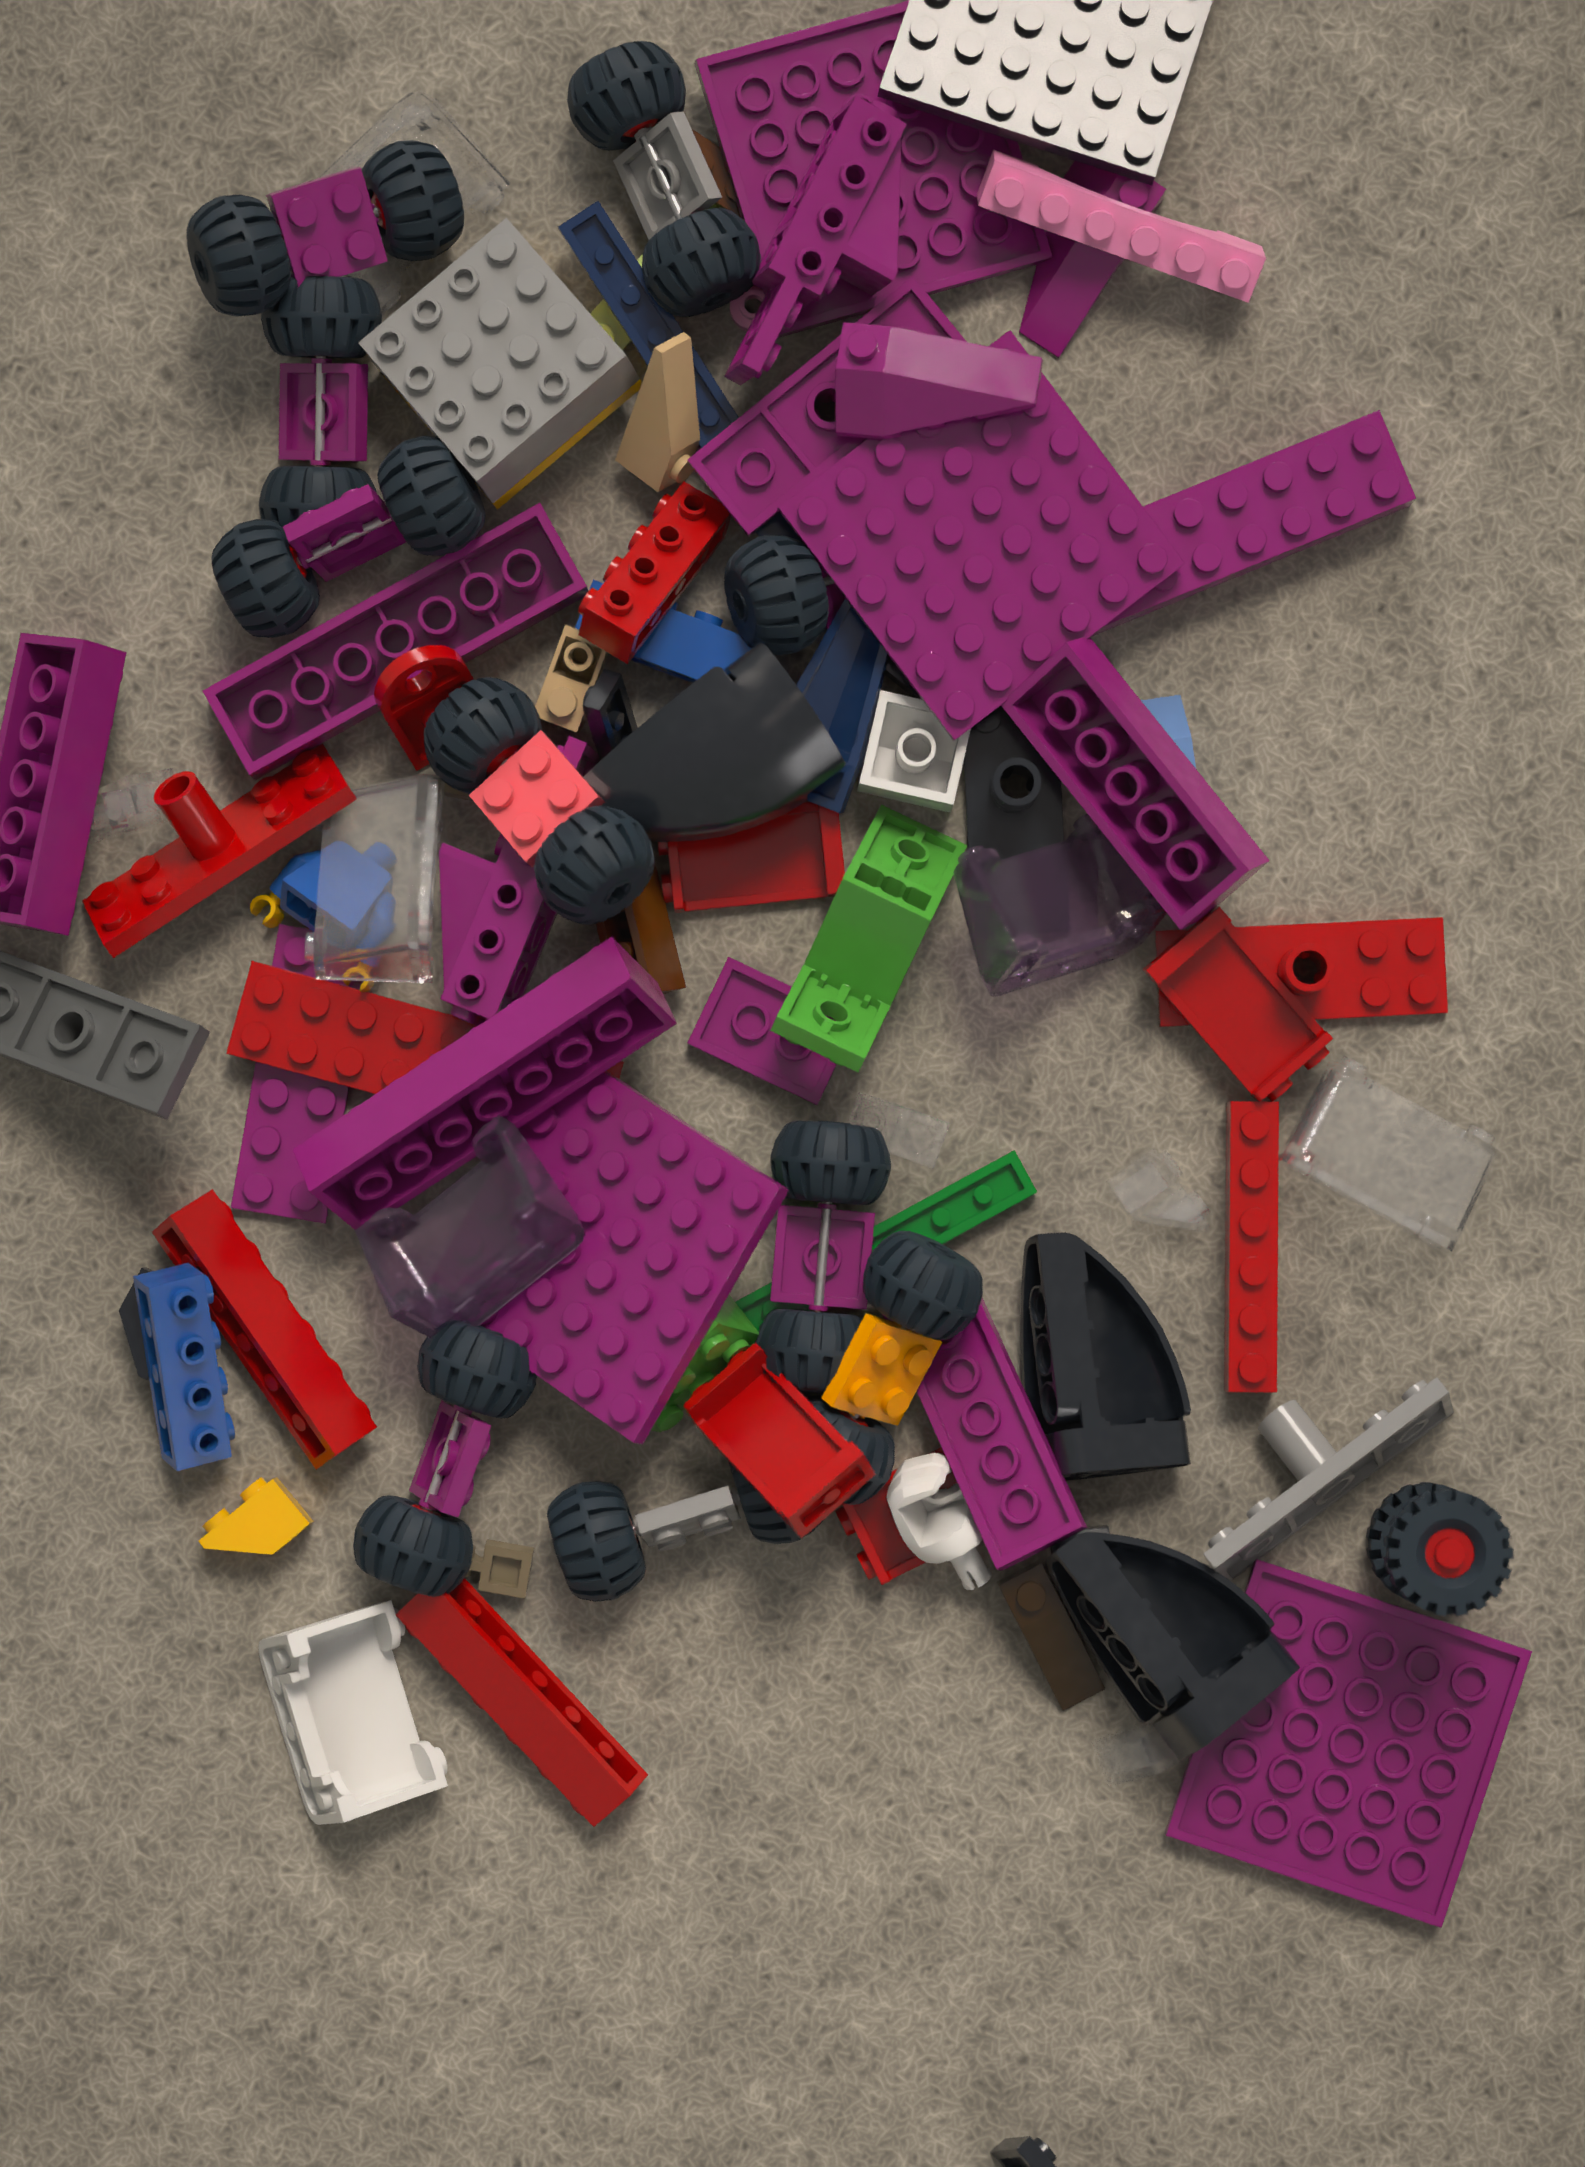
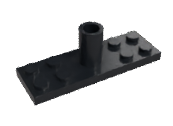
(996, 819)

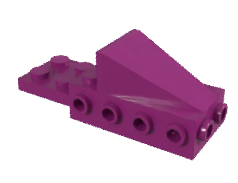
(834, 228)
(494, 920)

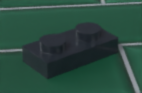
(608, 712)

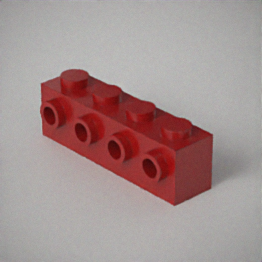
(653, 572)

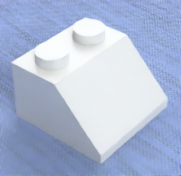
(911, 755)

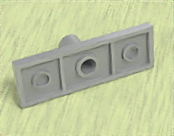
(1321, 1471)

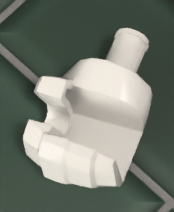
(936, 1521)

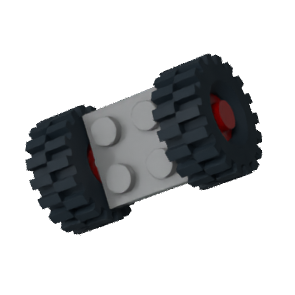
(1439, 1548)

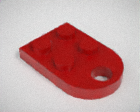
(410, 701)

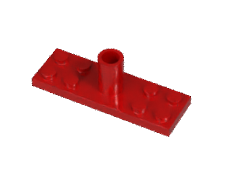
(214, 844)
(1360, 966)

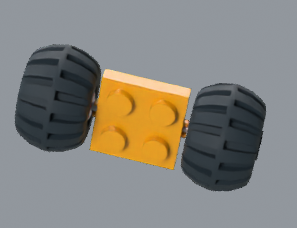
(930, 1299)

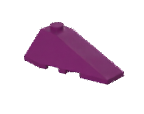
(1078, 273)
(915, 380)

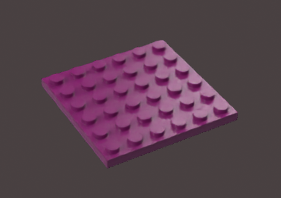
(772, 113)
(981, 547)
(660, 1251)
(1365, 1756)

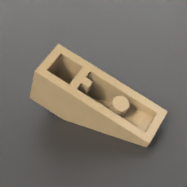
(664, 418)

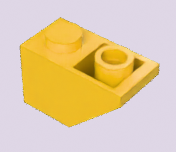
(261, 1524)

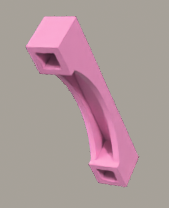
(1077, 213)

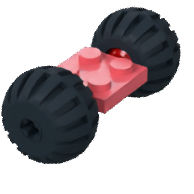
(583, 854)

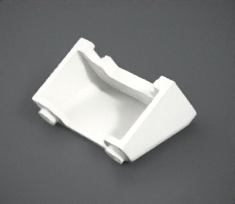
(348, 1715)

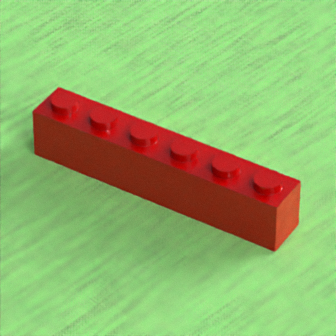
(1251, 1246)
(267, 1330)
(525, 1699)

